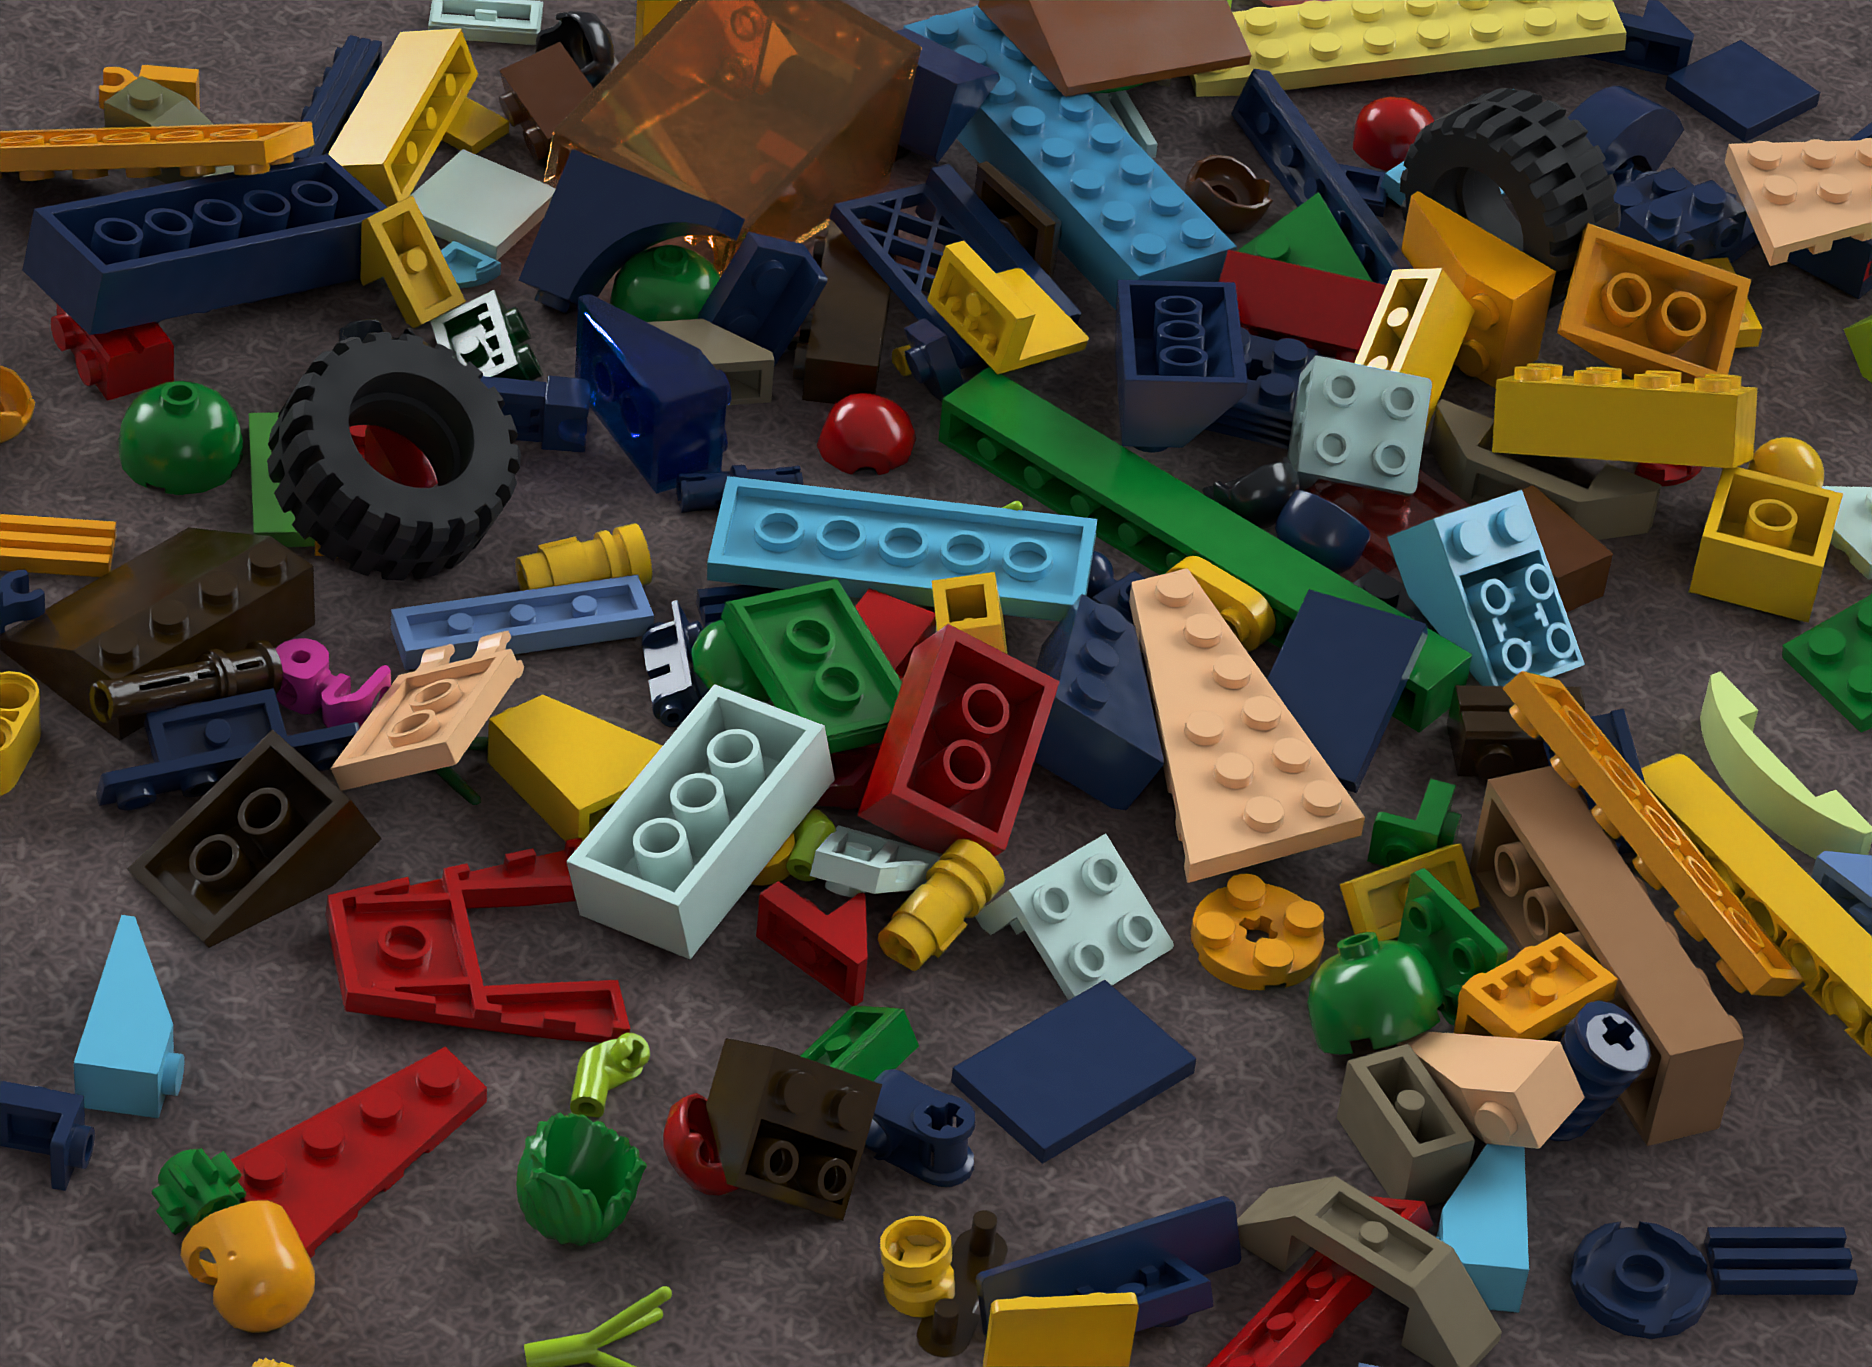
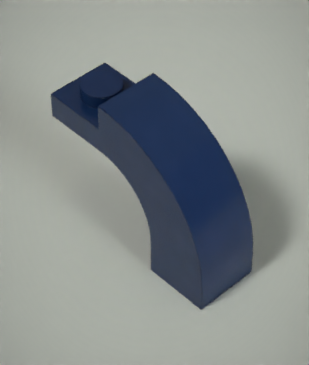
(1628, 127)

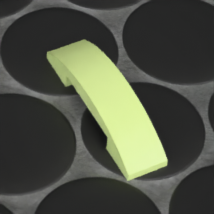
(1769, 786)

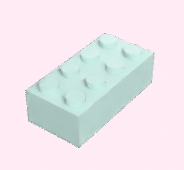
(701, 821)

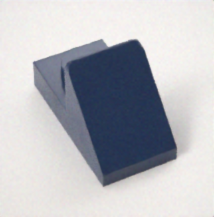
(1653, 42)

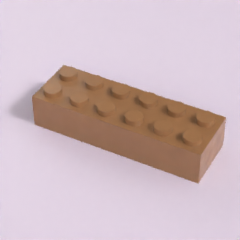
(1558, 872)

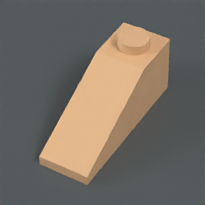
(1502, 1085)

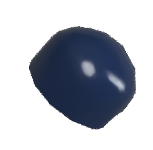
(1322, 531)

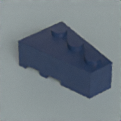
(1102, 715)

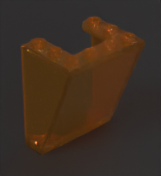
(754, 111)

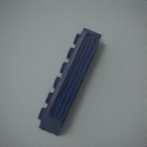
(340, 93)

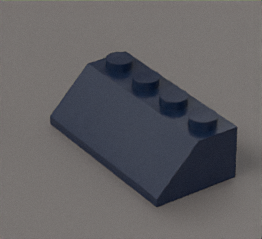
(1176, 359)

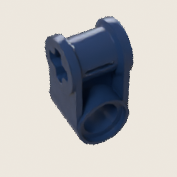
(919, 1120)

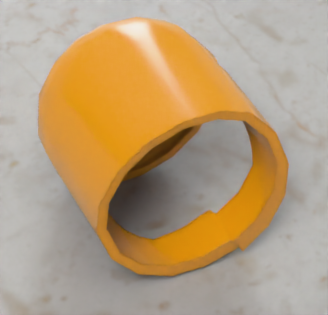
(259, 1266)

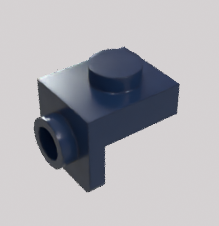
(933, 360)
(46, 1124)

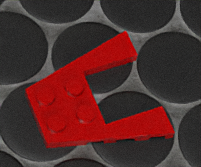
(415, 959)

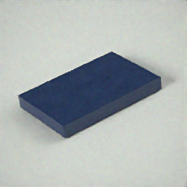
(1344, 677)
(1073, 1071)

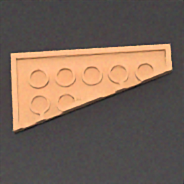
(1231, 749)

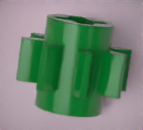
(196, 1187)

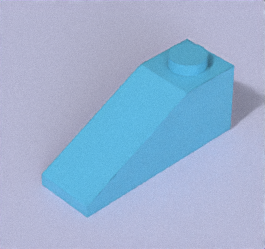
(127, 1043)
(1489, 1226)

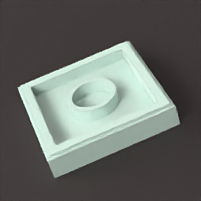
(482, 203)

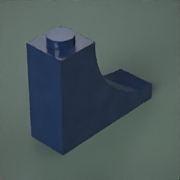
(603, 219)

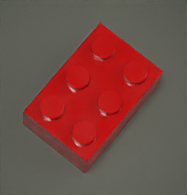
(958, 744)

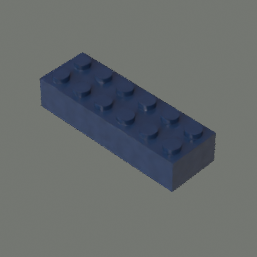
(200, 243)

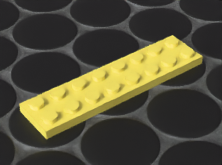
(1397, 38)

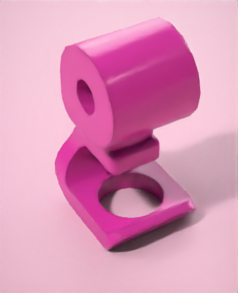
(311, 686)

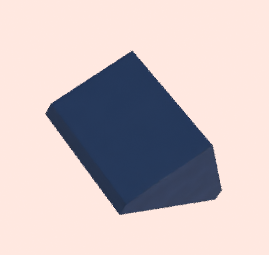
(942, 97)

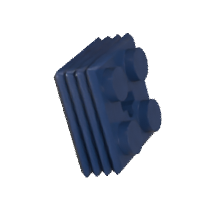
(1272, 389)

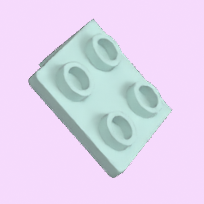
(1359, 426)
(1083, 918)

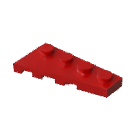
(360, 1145)

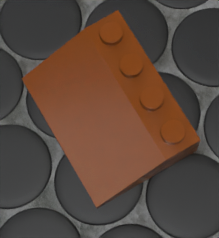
(1120, 42)

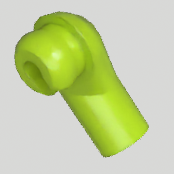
(808, 837)
(604, 1069)

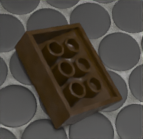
(165, 611)

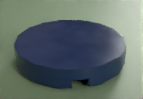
(1634, 1296)

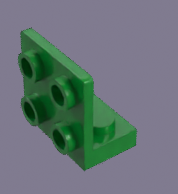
(1448, 936)

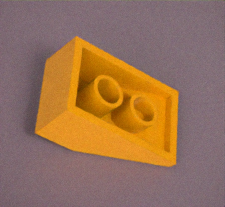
(1496, 279)
(1651, 307)

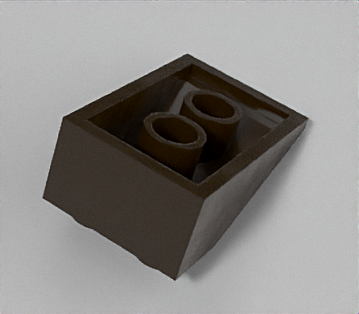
(255, 844)

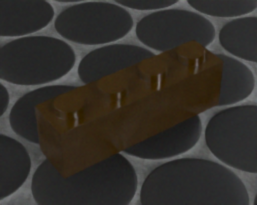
(846, 323)

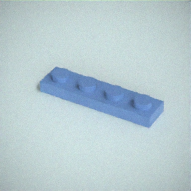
(533, 617)

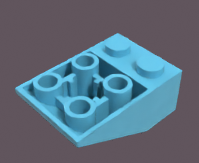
(1489, 589)

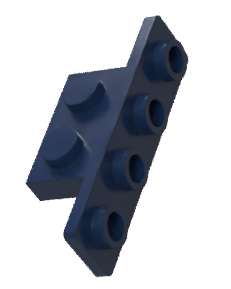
(205, 740)
(1153, 1258)

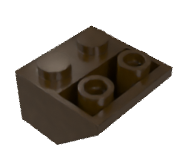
(790, 1125)

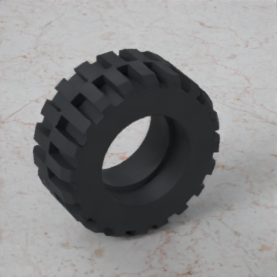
(1536, 160)
(356, 508)

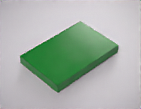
(817, 660)

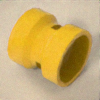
(917, 1265)

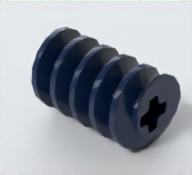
(1606, 1057)

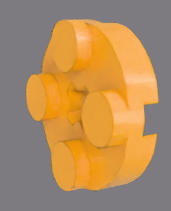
(1250, 904)

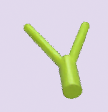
(583, 1347)

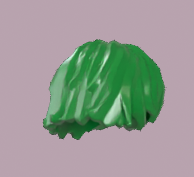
(577, 1179)

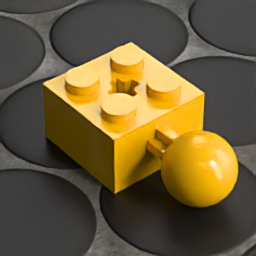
(1769, 532)

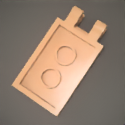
(429, 714)

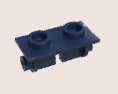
(669, 663)

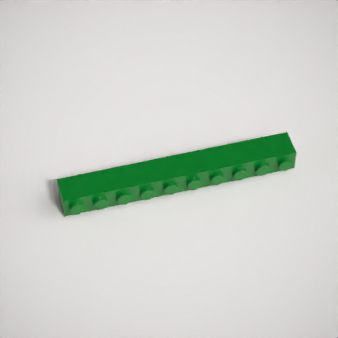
(1162, 518)

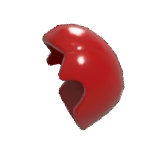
(1388, 129)
(866, 433)
(693, 1148)

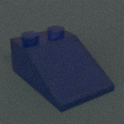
(652, 393)

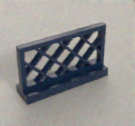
(947, 215)

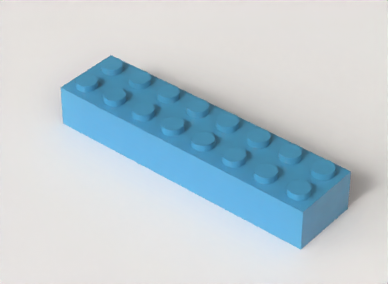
(1112, 198)

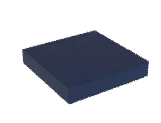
(1742, 91)

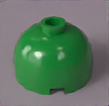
(664, 284)
(180, 438)
(1373, 993)

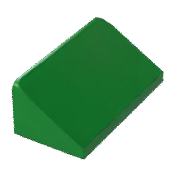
(865, 1041)

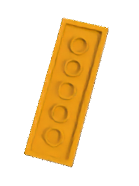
(148, 149)
(1662, 848)

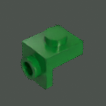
(1402, 838)

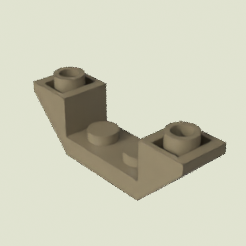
(1610, 508)
(1446, 1313)

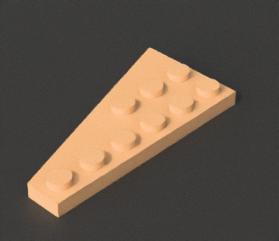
(1804, 192)

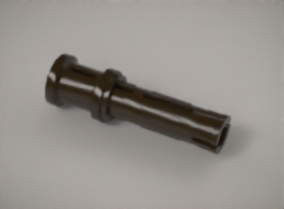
(209, 678)

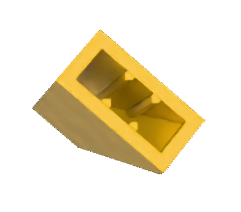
(565, 762)

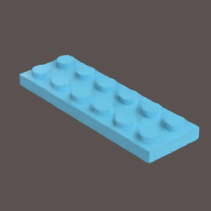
(898, 545)

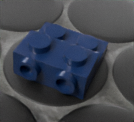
(1680, 216)

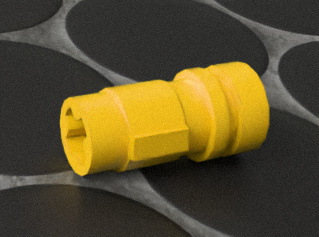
(592, 560)
(936, 911)

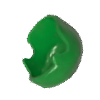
(722, 663)

